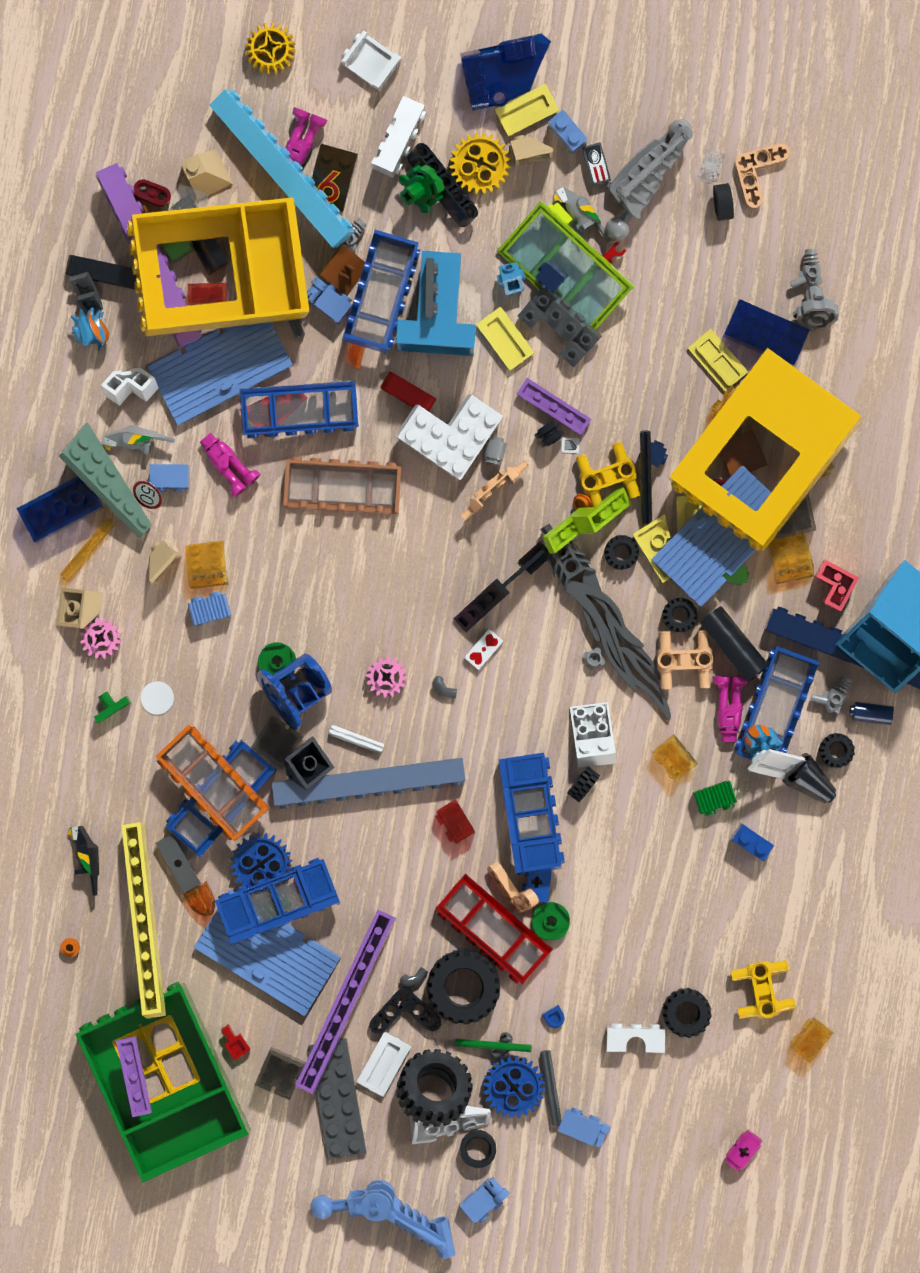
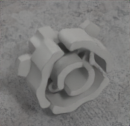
(816, 310)

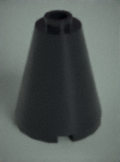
(811, 781)

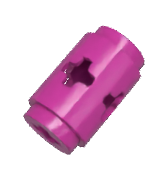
(740, 1160)

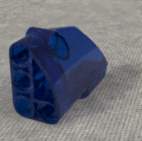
(503, 69)

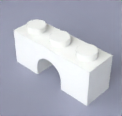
(618, 1037)

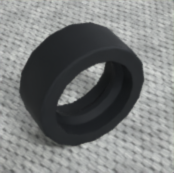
(723, 202)
(478, 1134)

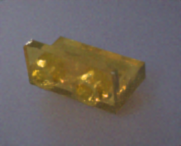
(674, 758)

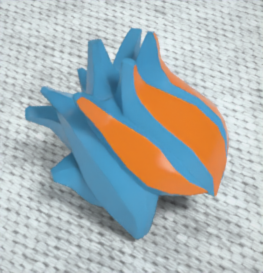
(90, 328)
(761, 738)

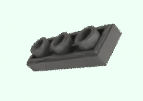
(431, 288)
(171, 852)

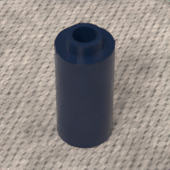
(871, 713)

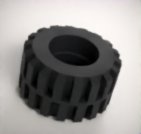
(698, 1024)

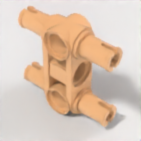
(684, 659)

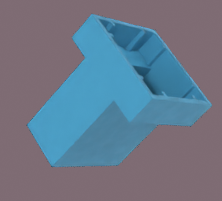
(442, 332)
(888, 630)

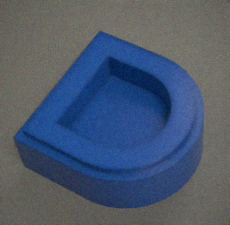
(554, 1017)

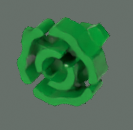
(420, 188)

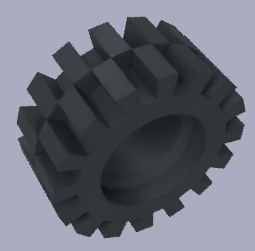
(630, 544)
(668, 614)
(825, 750)
(583, 784)

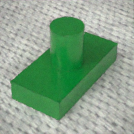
(110, 706)

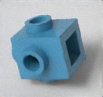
(511, 278)

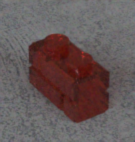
(207, 293)
(455, 822)

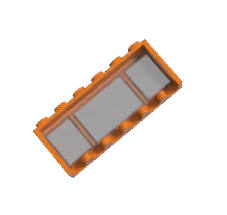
(212, 782)

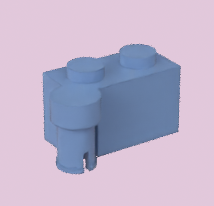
(328, 301)
(583, 1127)
(483, 1199)

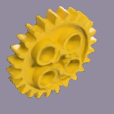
(487, 147)

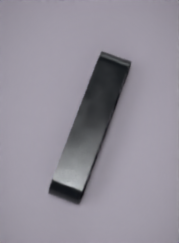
(454, 198)
(101, 271)

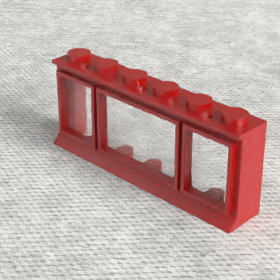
(493, 929)

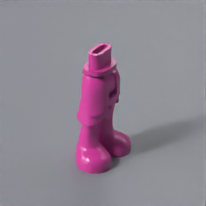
(299, 147)
(221, 457)
(729, 715)

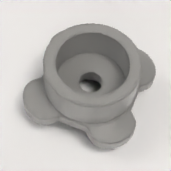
(595, 653)

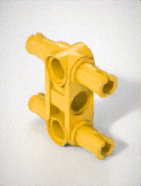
(608, 475)
(763, 989)

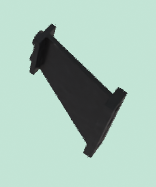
(496, 590)

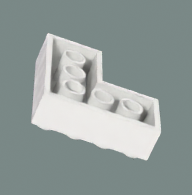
(450, 445)

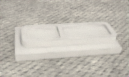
(775, 763)
(383, 1064)

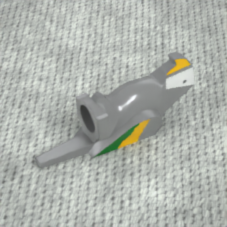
(579, 210)
(133, 439)

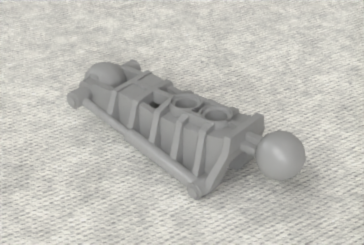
(643, 175)

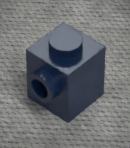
(551, 276)
(657, 454)

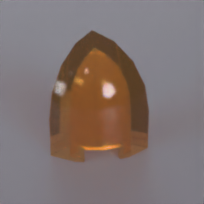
(355, 355)
(201, 899)

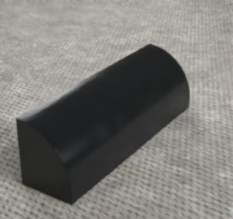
(209, 254)
(734, 643)

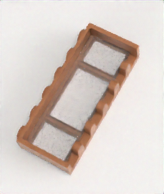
(342, 486)

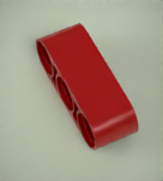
(407, 392)

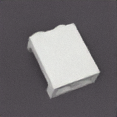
(370, 60)

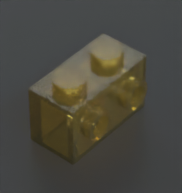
(811, 1039)

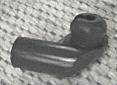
(441, 688)
(412, 981)
(506, 1038)

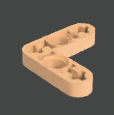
(750, 170)
(517, 901)

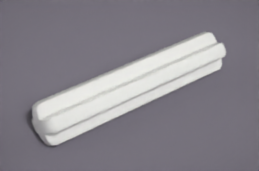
(356, 739)

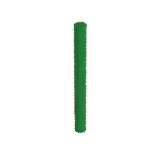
(493, 1045)

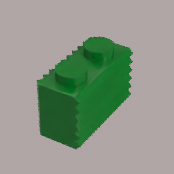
(715, 797)

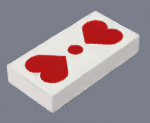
(483, 649)

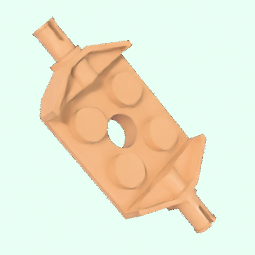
(498, 481)

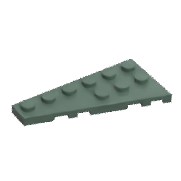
(95, 468)

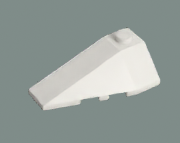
(470, 1119)

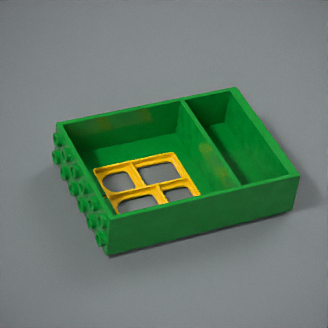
(183, 1119)

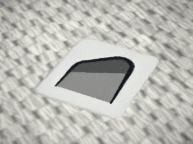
(570, 445)

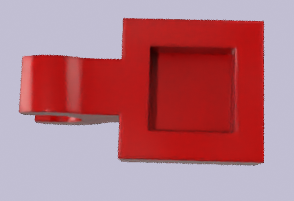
(612, 253)
(236, 1044)

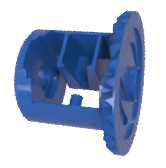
(301, 694)

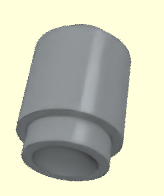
(495, 450)

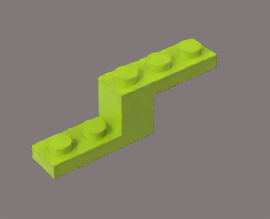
(586, 520)

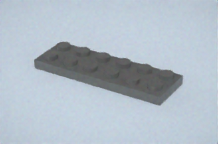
(340, 1106)

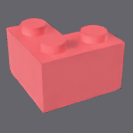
(841, 584)

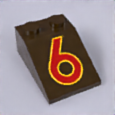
(334, 173)

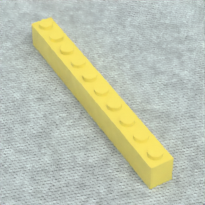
(143, 920)

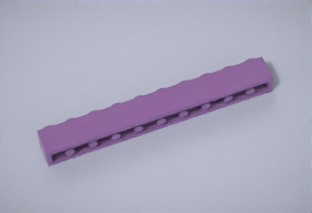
(124, 205)
(345, 1002)

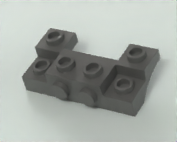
(564, 321)

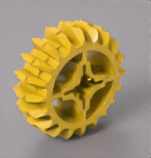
(278, 47)

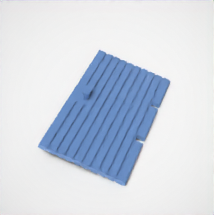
(218, 368)
(705, 548)
(273, 961)

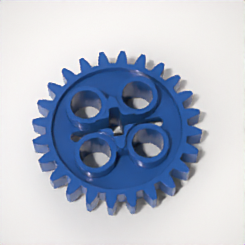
(250, 849)
(500, 1097)

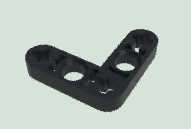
(408, 1006)

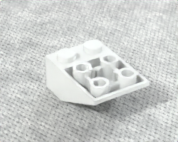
(593, 735)

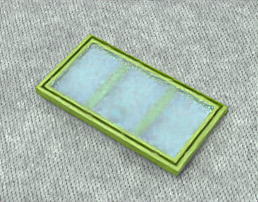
(592, 283)

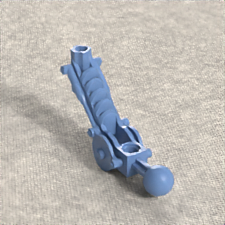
(380, 1203)

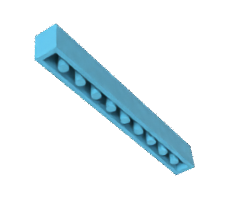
(282, 168)

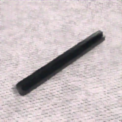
(646, 481)

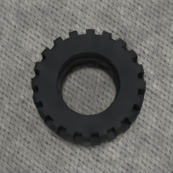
(463, 960)
(438, 1065)

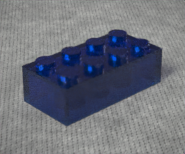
(763, 330)
(59, 509)

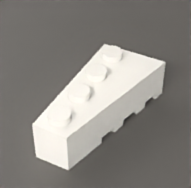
(398, 137)

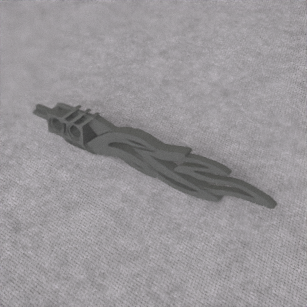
(591, 587)

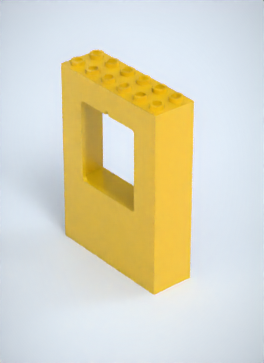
(263, 259)
(793, 411)

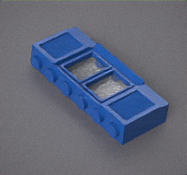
(531, 813)
(277, 901)

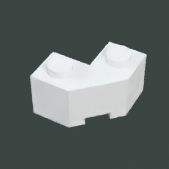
(122, 384)

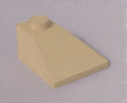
(529, 150)
(206, 172)
(161, 560)
(78, 607)

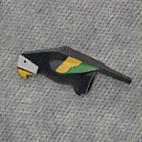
(86, 855)

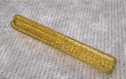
(87, 549)

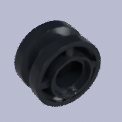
(549, 434)

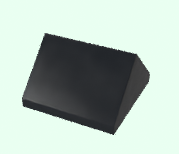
(307, 764)

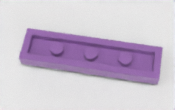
(553, 406)
(134, 1076)

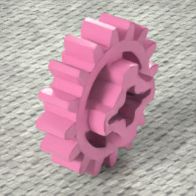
(95, 645)
(396, 668)

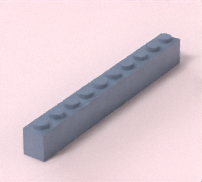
(371, 781)

